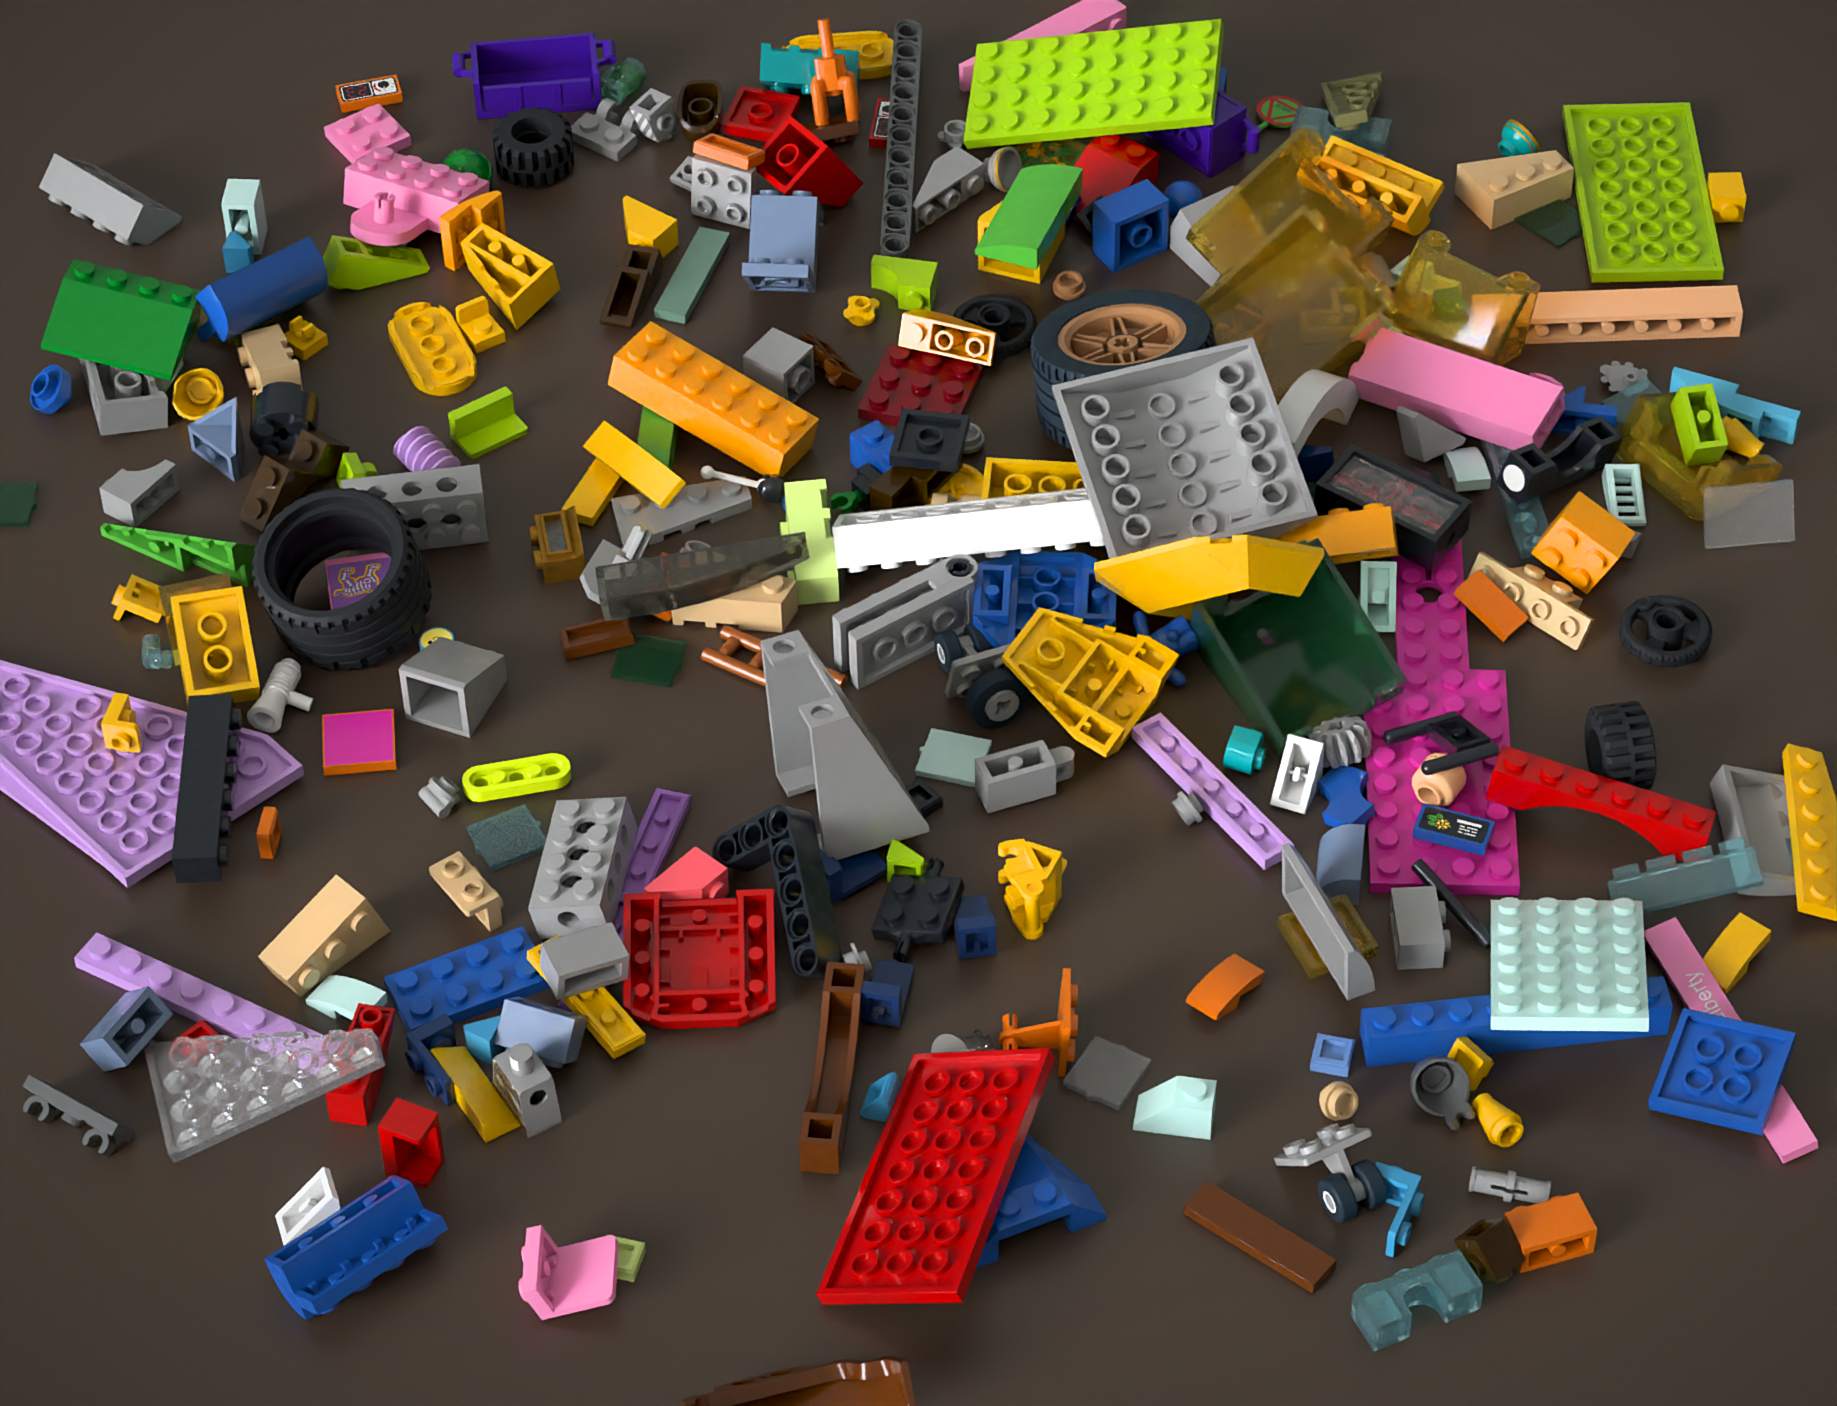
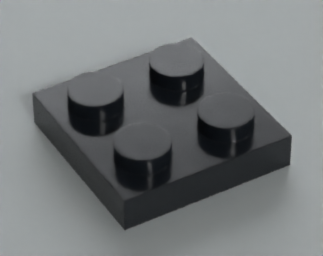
(929, 440)

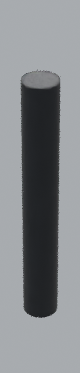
(1453, 903)

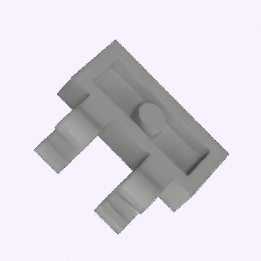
(604, 137)

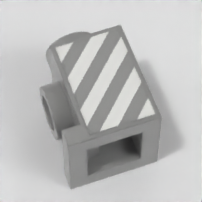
(658, 122)

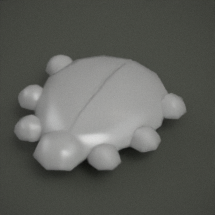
(1621, 376)

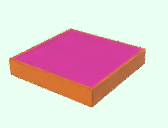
(359, 742)

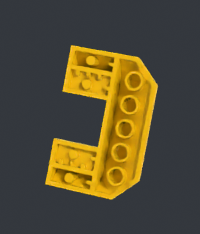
(1179, 573)

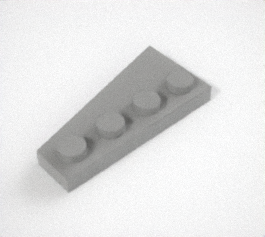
(689, 507)

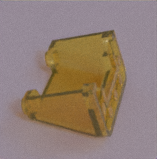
(1463, 305)
(1655, 446)

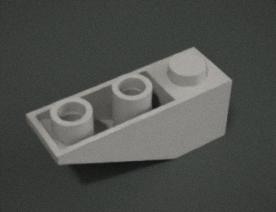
(948, 183)

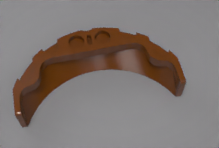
(833, 1384)

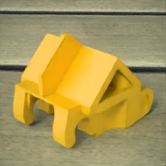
(1034, 884)

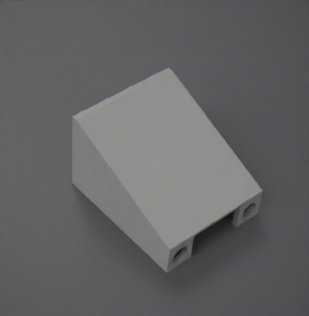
(829, 748)

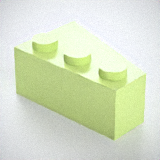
(809, 513)

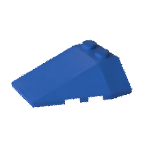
(1039, 1193)

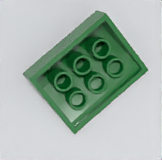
(122, 319)

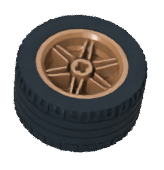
(1107, 335)

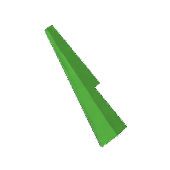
(184, 550)

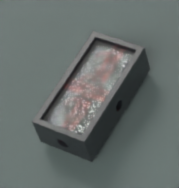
(1425, 514)

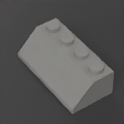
(106, 201)

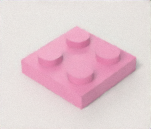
(365, 132)

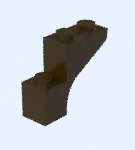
(283, 481)

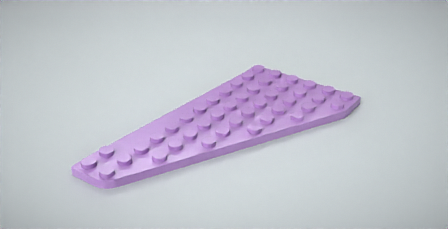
(106, 799)

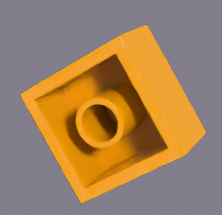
(1583, 542)

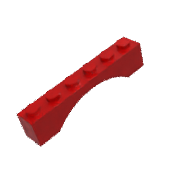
(1534, 781)

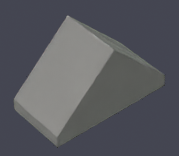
(1424, 437)

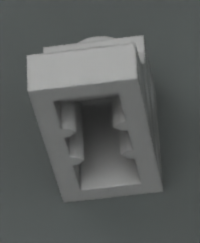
(138, 494)

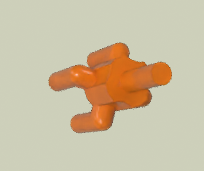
(832, 79)

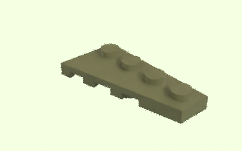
(1352, 99)

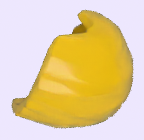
(197, 393)

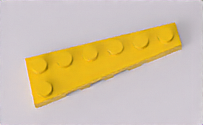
(1812, 830)

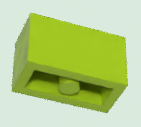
(1699, 424)

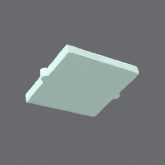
(951, 757)

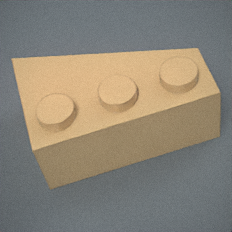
(1513, 185)
(323, 937)

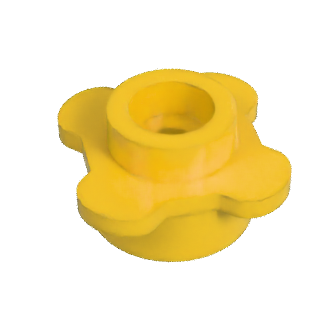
(861, 310)

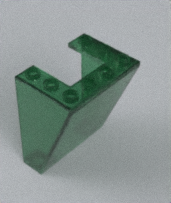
(1296, 657)

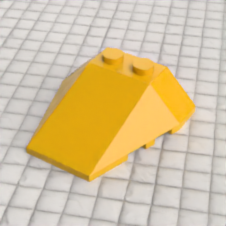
(1089, 676)

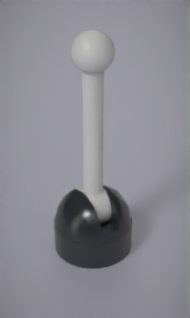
(768, 487)

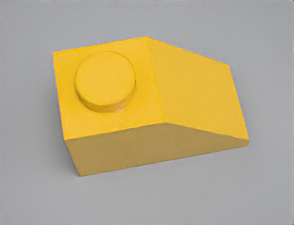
(649, 226)

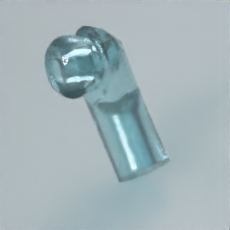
(153, 656)

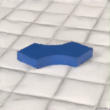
(1345, 792)

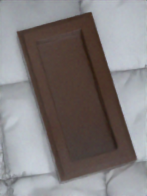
(595, 637)

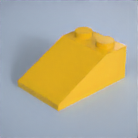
(215, 644)

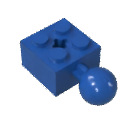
(1136, 221)

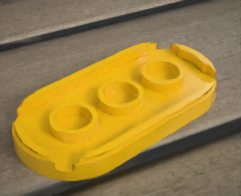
(873, 46)
(432, 349)

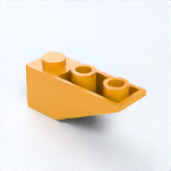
(946, 336)

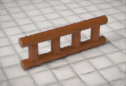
(752, 670)

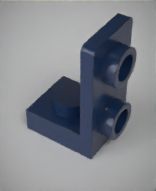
(851, 873)
(974, 928)
(887, 994)
(428, 1036)

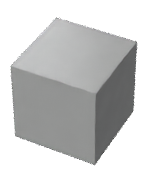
(781, 364)

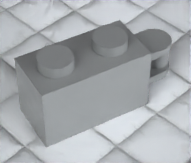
(1021, 774)

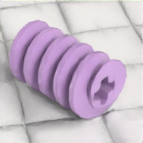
(423, 451)

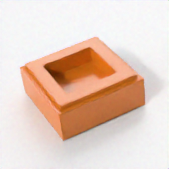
(269, 832)

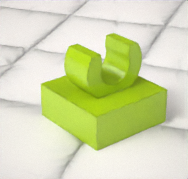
(352, 468)

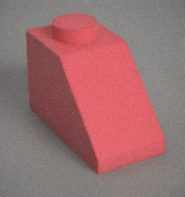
(692, 877)

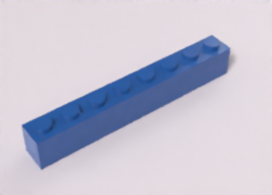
(1430, 1028)

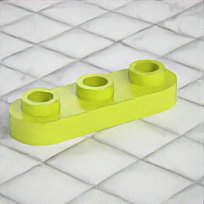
(516, 777)

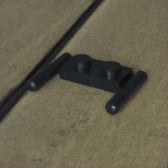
(1453, 734)

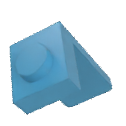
(1405, 1193)

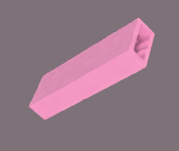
(1457, 390)

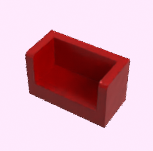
(411, 1142)

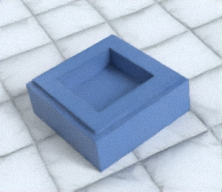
(1332, 1055)

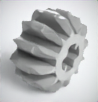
(1344, 740)

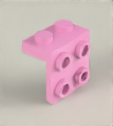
(568, 1276)

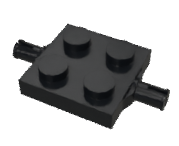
(918, 909)

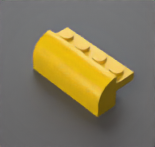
(1369, 174)

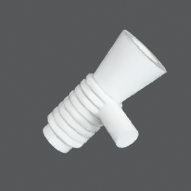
(278, 692)

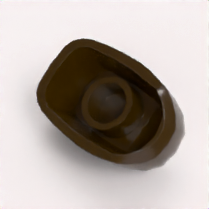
(700, 108)

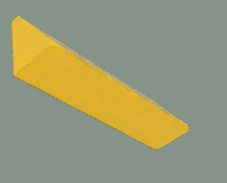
(475, 1093)

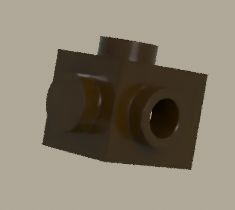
(1490, 1250)

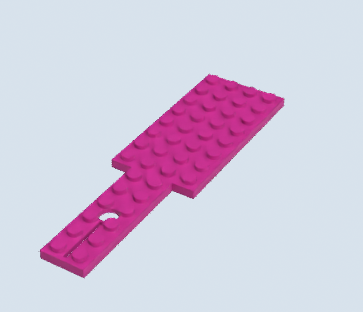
(1435, 661)

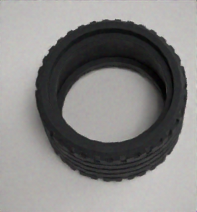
(321, 528)

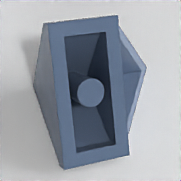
(220, 439)

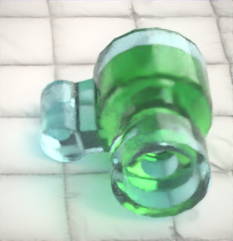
(623, 79)

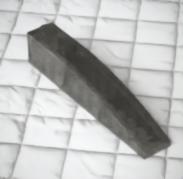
(694, 575)

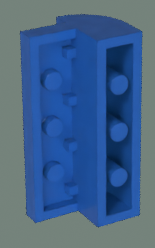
(262, 291)
(353, 1247)

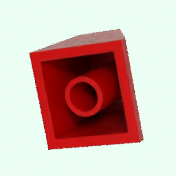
(804, 163)

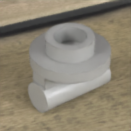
(440, 795)

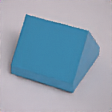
(237, 253)
(481, 1038)
(881, 1097)

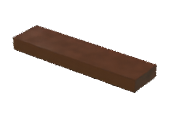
(1260, 1237)

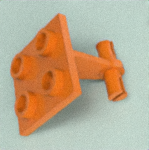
(1051, 1034)

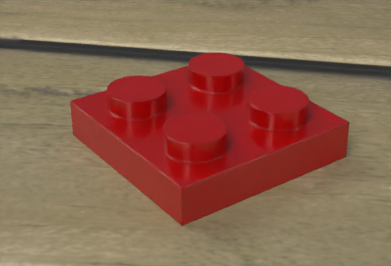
(758, 113)

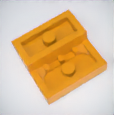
(464, 218)

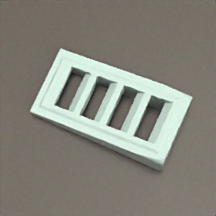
(1624, 474)

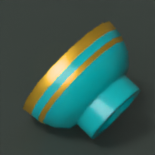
(1517, 140)

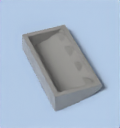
(1755, 808)
(1324, 926)

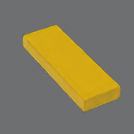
(593, 492)

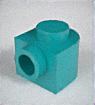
(1244, 750)

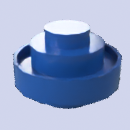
(51, 389)

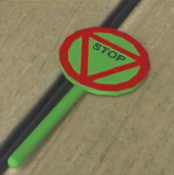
(1277, 112)

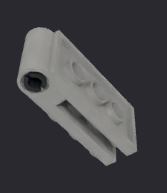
(903, 620)

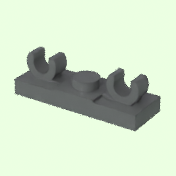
(75, 1113)

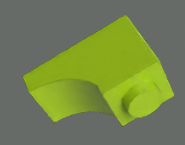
(908, 280)

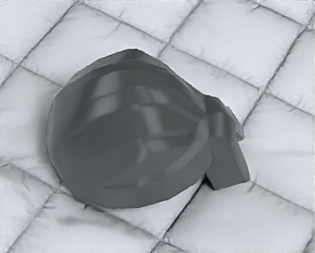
(1442, 1089)

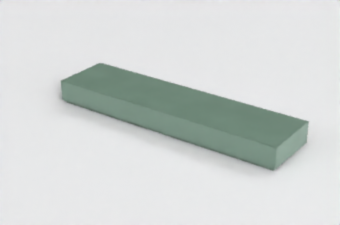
(692, 275)

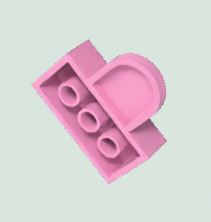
(403, 196)

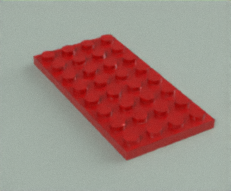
(936, 1178)

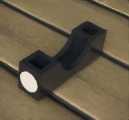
(1585, 452)

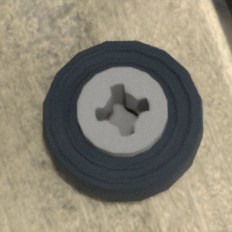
(996, 698)

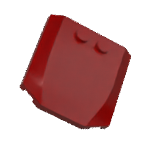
(699, 959)

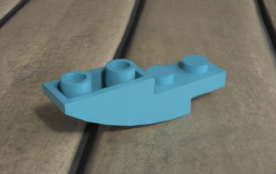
(1756, 415)

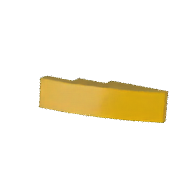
(634, 464)

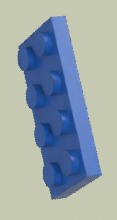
(466, 980)

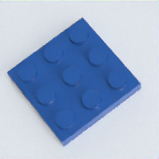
(1722, 1071)

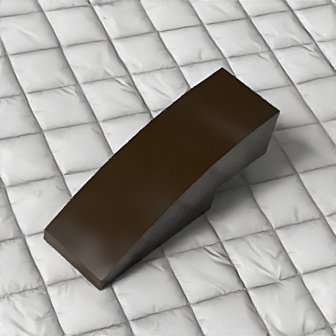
(632, 286)
(904, 484)

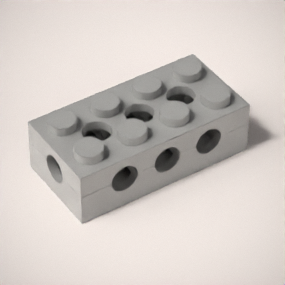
(438, 504)
(582, 865)

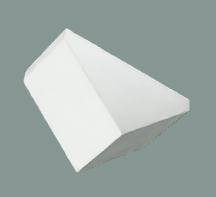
(1298, 774)
(308, 1207)

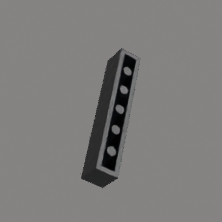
(205, 789)

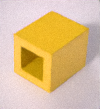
(1726, 196)

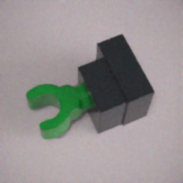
(860, 491)

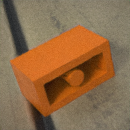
(1552, 1231)

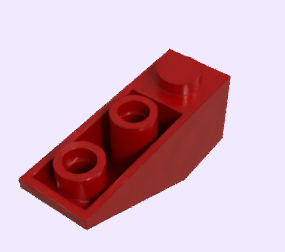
(356, 1100)

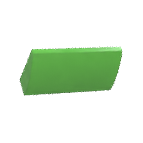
(1031, 214)

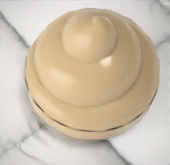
(1338, 1101)

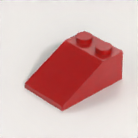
(1113, 165)

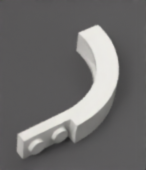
(1316, 397)

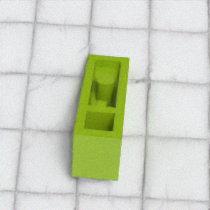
(364, 265)

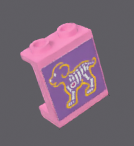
(354, 577)

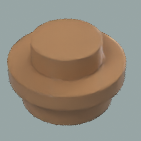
(1069, 285)

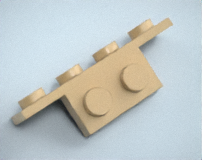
(1544, 601)

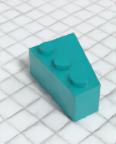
(794, 67)

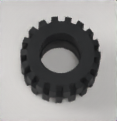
(533, 147)
(1621, 743)

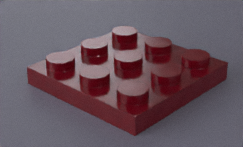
(919, 382)

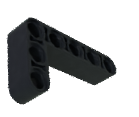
(792, 844)

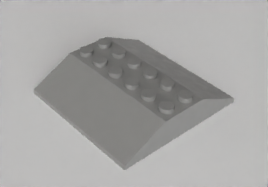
(1185, 450)

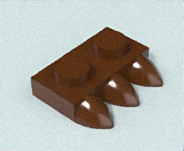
(837, 129)
(826, 358)

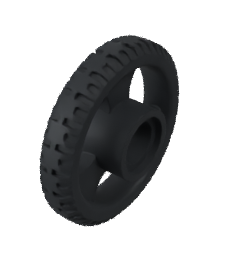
(999, 315)
(1666, 630)

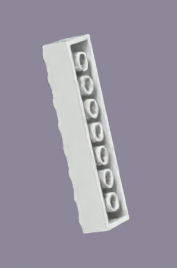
(965, 529)

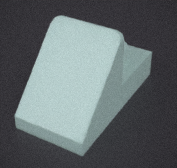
(1379, 593)

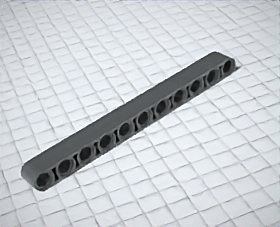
(901, 140)

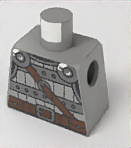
(517, 1078)

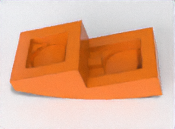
(1222, 987)

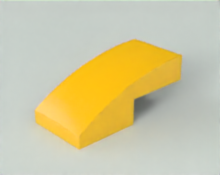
(1735, 949)

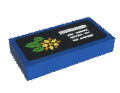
(1453, 829)

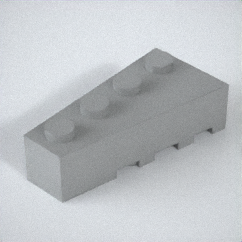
(124, 399)

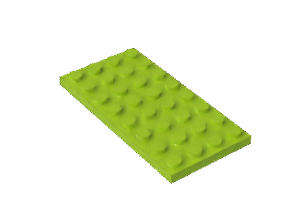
(1094, 84)
(1642, 193)

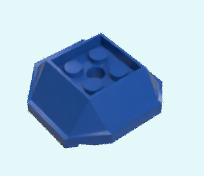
(1019, 584)

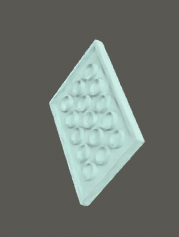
(1568, 965)

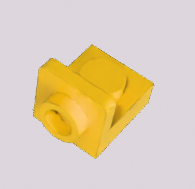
(478, 325)
(139, 598)
(119, 725)

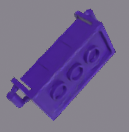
(535, 72)
(1213, 146)

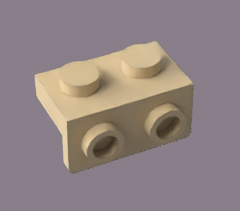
(468, 889)

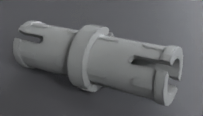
(1509, 1186)

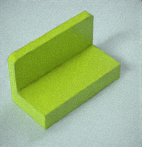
(486, 423)

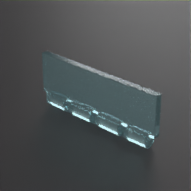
(1696, 879)

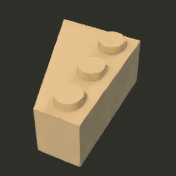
(267, 358)
(761, 607)

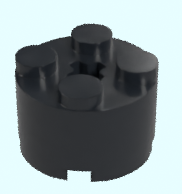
(279, 417)

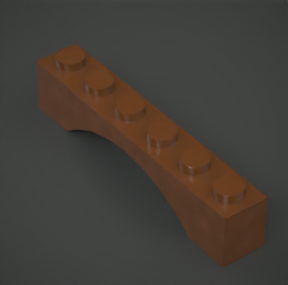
(831, 1088)

